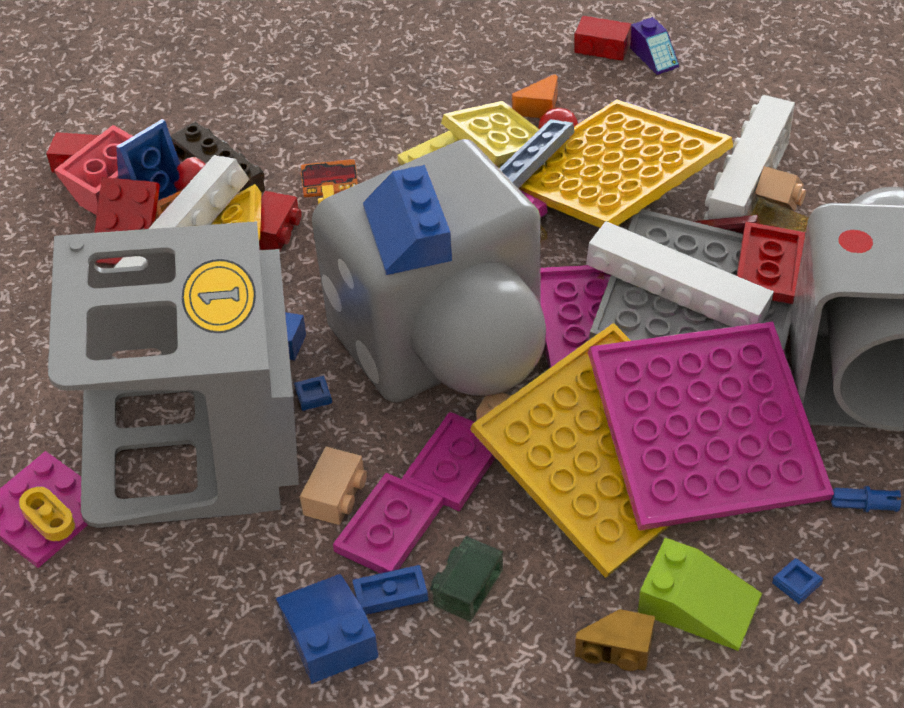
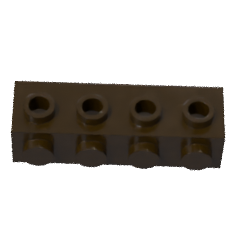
(201, 143)

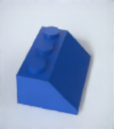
(408, 222)

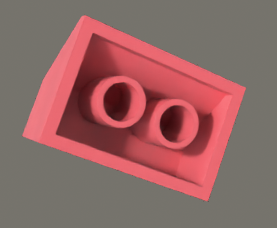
(85, 169)

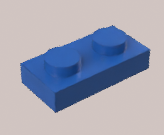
(391, 589)

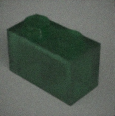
(467, 578)

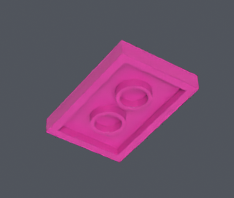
(451, 462)
(388, 524)

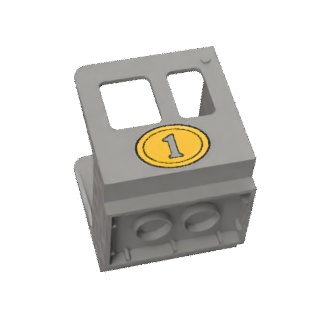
(221, 335)

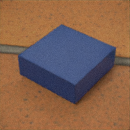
(313, 393)
(797, 580)

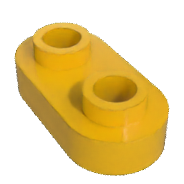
(49, 515)

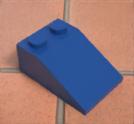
(150, 158)
(328, 628)

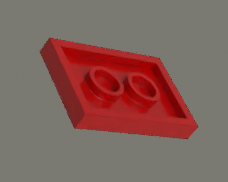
(125, 207)
(771, 259)

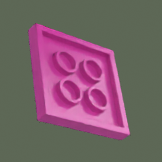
(16, 529)

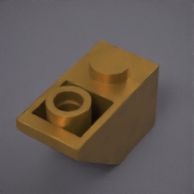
(617, 639)

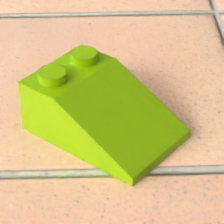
(698, 595)

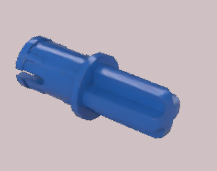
(866, 499)

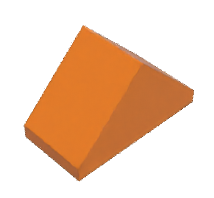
(536, 98)

